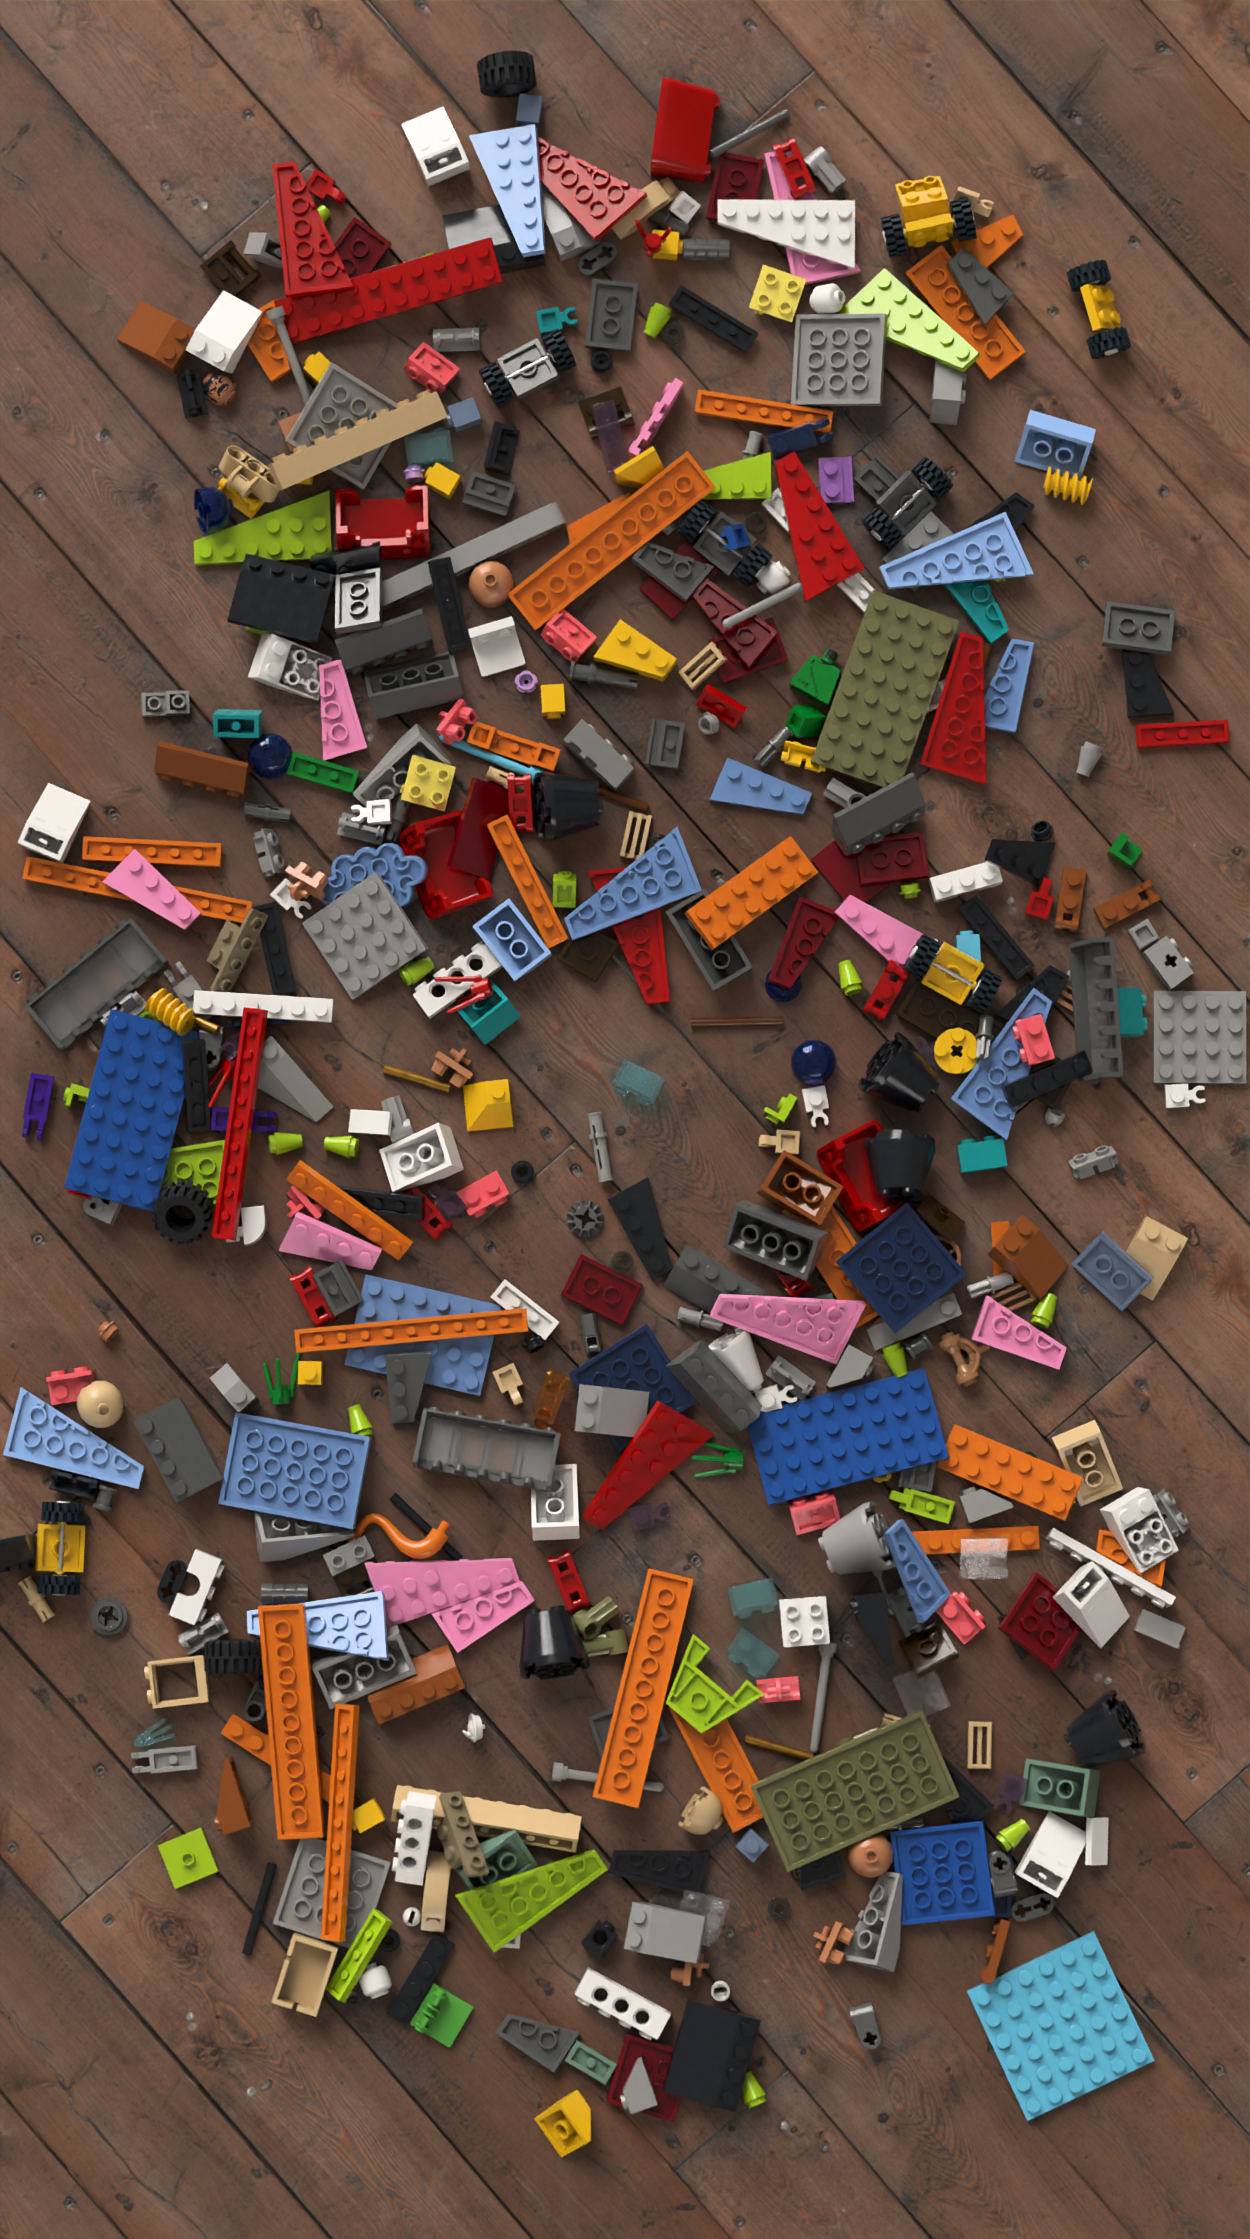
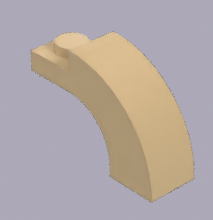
(659, 196)
(435, 1892)

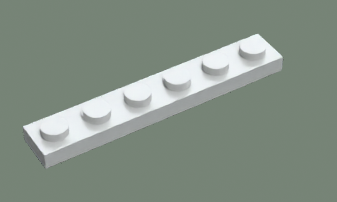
(278, 1006)
(1118, 1573)

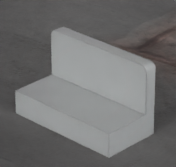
(1159, 1628)

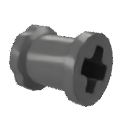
(918, 1345)
(105, 1498)

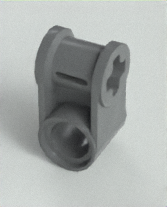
(213, 1043)
(257, 1697)
(1002, 1878)
(864, 2022)

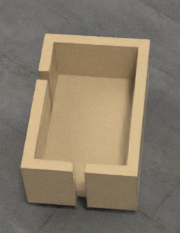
(305, 1974)

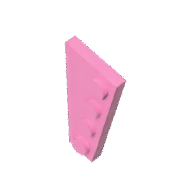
(658, 413)
(339, 716)
(145, 885)
(884, 933)
(323, 1242)
(1010, 1333)
(478, 1616)

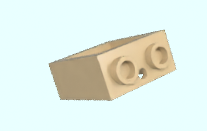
(202, 1682)

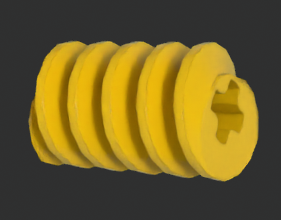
(1067, 486)
(170, 1011)

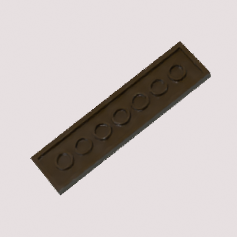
(937, 1013)

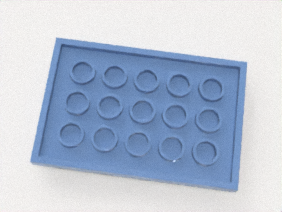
(454, 1363)
(295, 1470)

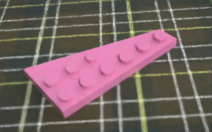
(802, 265)
(804, 1324)
(432, 1585)

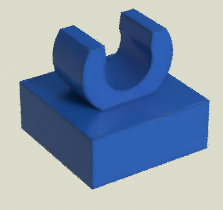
(736, 536)

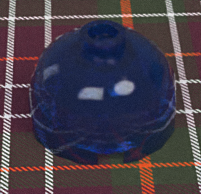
(213, 509)
(270, 756)
(813, 1062)

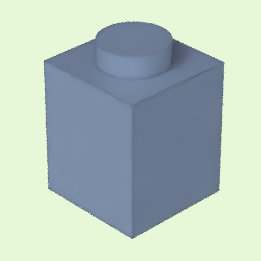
(529, 110)
(463, 415)
(751, 1845)

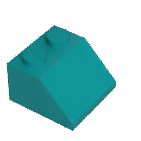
(1130, 1012)
(490, 1015)

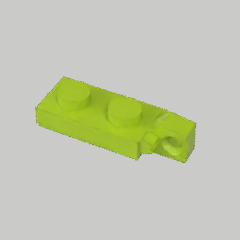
(924, 1504)

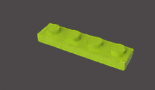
(359, 1955)

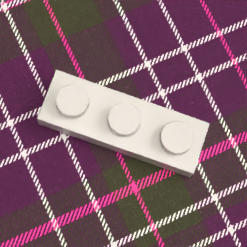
(538, 1319)

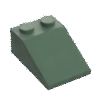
(1060, 1787)
(504, 1857)

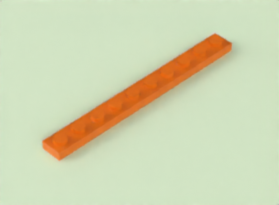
(92, 882)
(411, 1330)
(340, 1822)

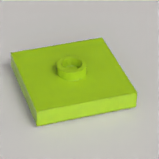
(188, 1858)

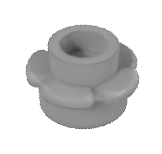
(708, 723)

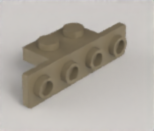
(234, 948)
(459, 1836)

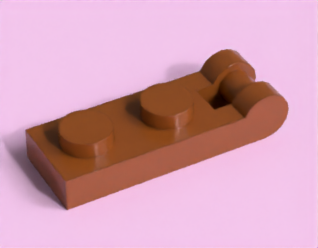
(1070, 898)
(1126, 904)
(994, 1951)

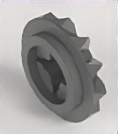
(591, 1228)
(98, 1619)

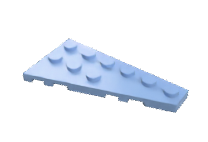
(513, 171)
(974, 554)
(54, 1440)
(343, 1625)

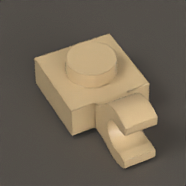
(980, 206)
(784, 1140)
(508, 1381)

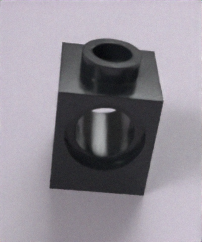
(595, 1947)

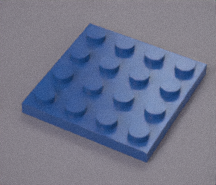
(943, 1872)

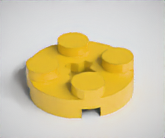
(943, 1050)

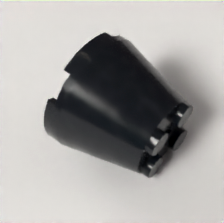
(564, 805)
(899, 1075)
(900, 1164)
(551, 1645)
(1105, 1733)

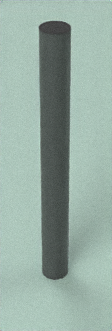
(748, 134)

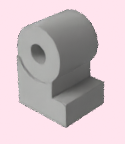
(99, 1209)

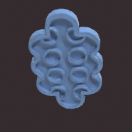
(388, 860)

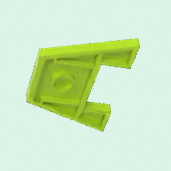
(699, 1698)

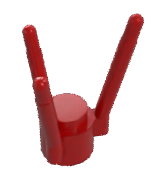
(652, 241)
(480, 990)
(227, 1069)

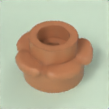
(107, 1331)

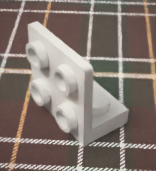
(496, 646)
(804, 1621)

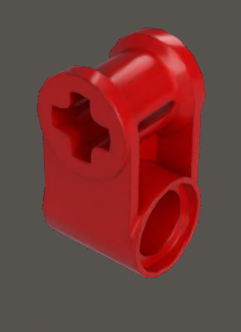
(791, 1282)

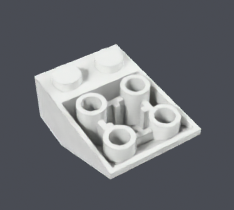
(436, 146)
(288, 666)
(54, 823)
(1139, 1528)
(1092, 1603)
(1052, 1854)

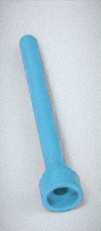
(493, 758)

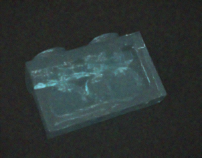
(753, 1653)

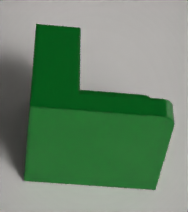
(805, 721)
(1124, 851)

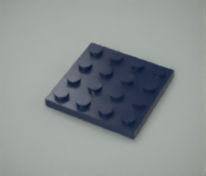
(901, 1268)
(635, 1365)

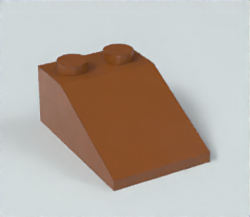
(157, 336)
(799, 1188)
(1028, 1257)
(232, 1806)

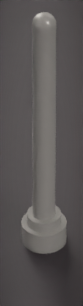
(277, 317)
(772, 600)
(826, 1651)
(562, 1772)

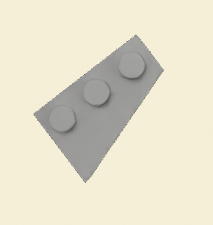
(947, 393)
(598, 755)

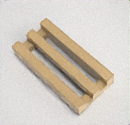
(716, 654)
(640, 817)
(979, 1765)

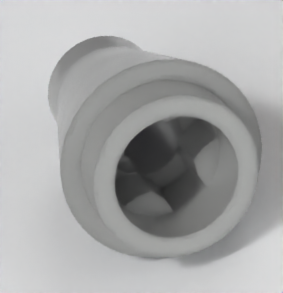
(1088, 758)

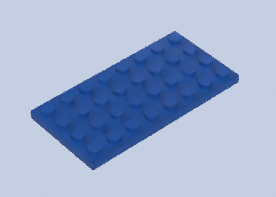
(130, 1112)
(847, 1437)

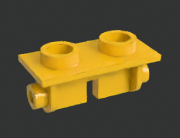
(248, 506)
(795, 752)

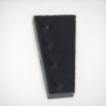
(641, 1222)
(662, 1868)

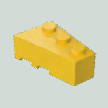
(634, 652)

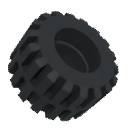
(506, 74)
(176, 1227)
(233, 1656)

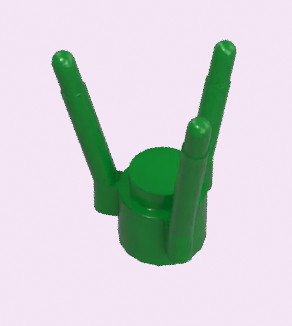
(281, 1393)
(732, 1460)

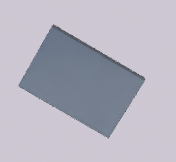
(1112, 1271)

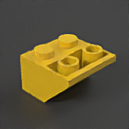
(921, 199)

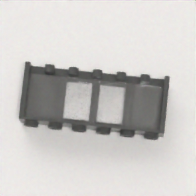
(95, 983)
(1096, 1006)
(487, 1449)

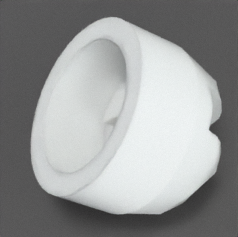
(417, 1918)
(721, 1994)

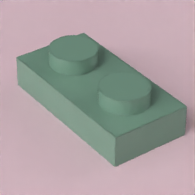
(591, 2062)

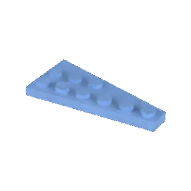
(645, 885)
(982, 1090)

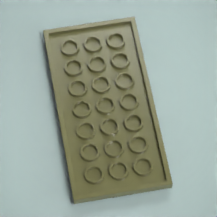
(885, 691)
(854, 1790)

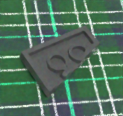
(981, 287)
(673, 571)
(405, 1383)
(538, 2040)

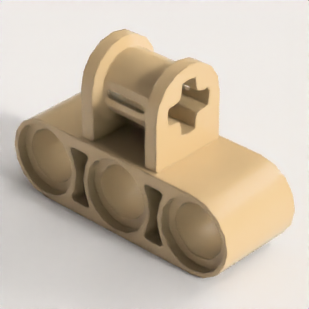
(248, 475)

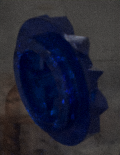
(775, 991)

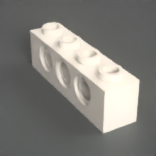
(433, 1005)
(417, 1824)
(657, 2015)

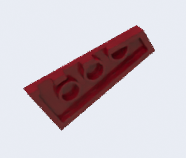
(748, 637)
(802, 938)

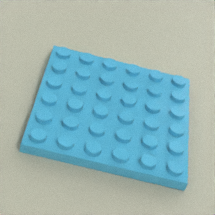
(1060, 2025)

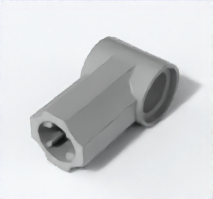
(820, 165)
(841, 794)
(401, 1124)

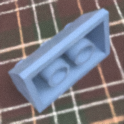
(1055, 444)
(512, 940)

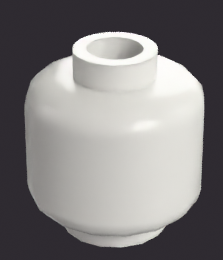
(827, 299)
(773, 578)
(375, 1981)

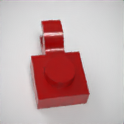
(323, 186)
(1039, 902)

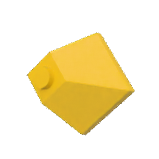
(639, 469)
(488, 1105)
(567, 2123)

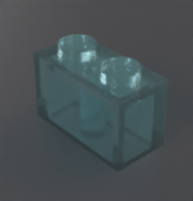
(429, 447)
(638, 1082)
(753, 1597)

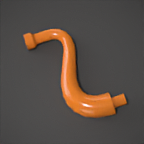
(413, 1549)

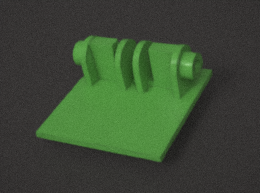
(441, 2015)

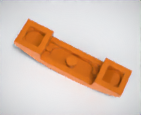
(513, 747)

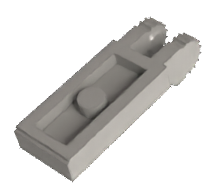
(186, 988)
(167, 1759)

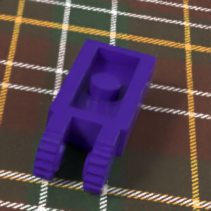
(37, 1103)
(220, 1120)

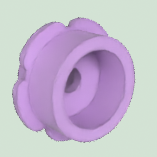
(414, 474)
(532, 681)

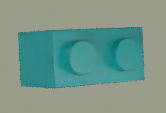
(238, 723)
(981, 1155)

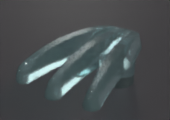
(147, 1738)

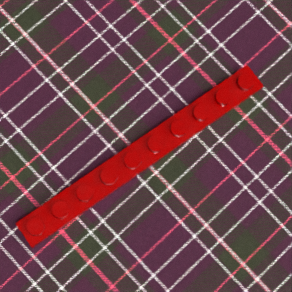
(239, 1123)

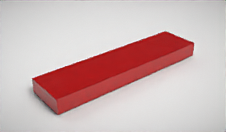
(1182, 734)

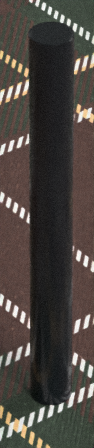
(422, 1524)
(259, 1908)

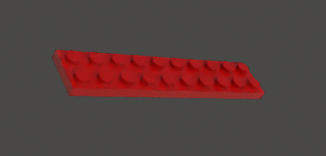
(393, 291)

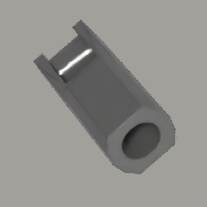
(590, 1330)

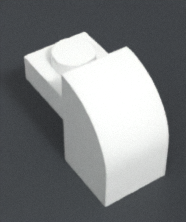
(253, 1225)

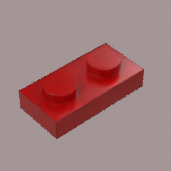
(721, 706)

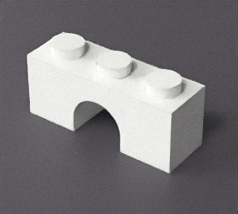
(964, 880)
(192, 1608)

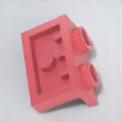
(430, 369)
(568, 635)
(1033, 1040)
(483, 1194)
(66, 1387)
(814, 1512)
(960, 1617)

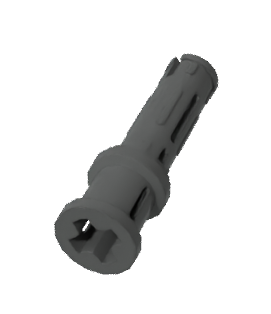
(592, 674)

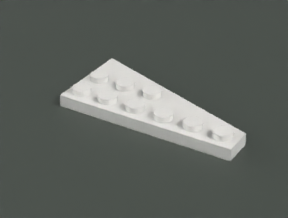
(805, 226)

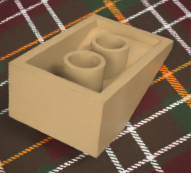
(1156, 1251)
(1086, 1455)

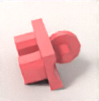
(453, 722)
(300, 1203)
(778, 1689)

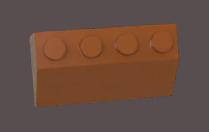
(202, 769)
(435, 1679)

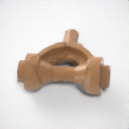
(965, 1372)

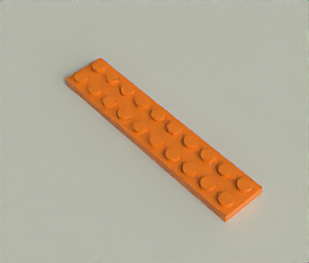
(611, 540)
(643, 1688)
(291, 1721)

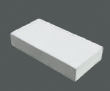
(1096, 1841)

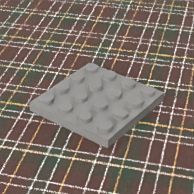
(839, 359)
(334, 404)
(365, 935)
(1199, 1037)
(304, 1890)

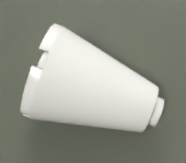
(740, 1358)

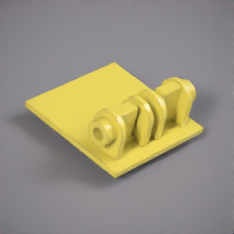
(777, 293)
(428, 783)

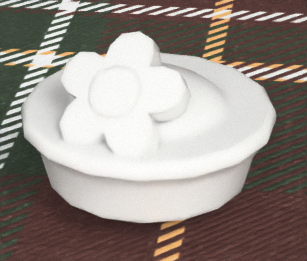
(474, 1728)

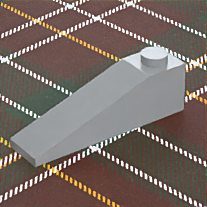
(564, 230)
(392, 770)
(289, 1084)
(938, 1312)
(288, 1537)
(879, 1927)

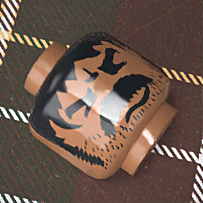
(219, 388)

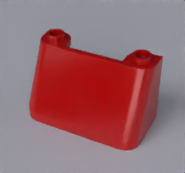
(683, 131)
(396, 523)
(444, 887)
(848, 1165)

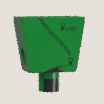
(818, 678)

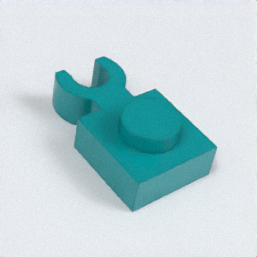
(552, 319)

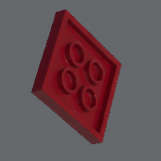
(1040, 1623)
(656, 2061)

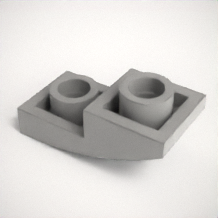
(165, 703)

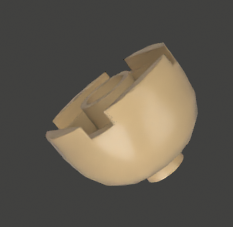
(100, 1404)
(702, 1813)

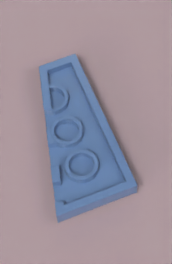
(1008, 687)
(750, 787)
(918, 1575)

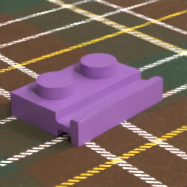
(836, 480)

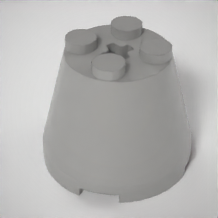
(857, 1542)

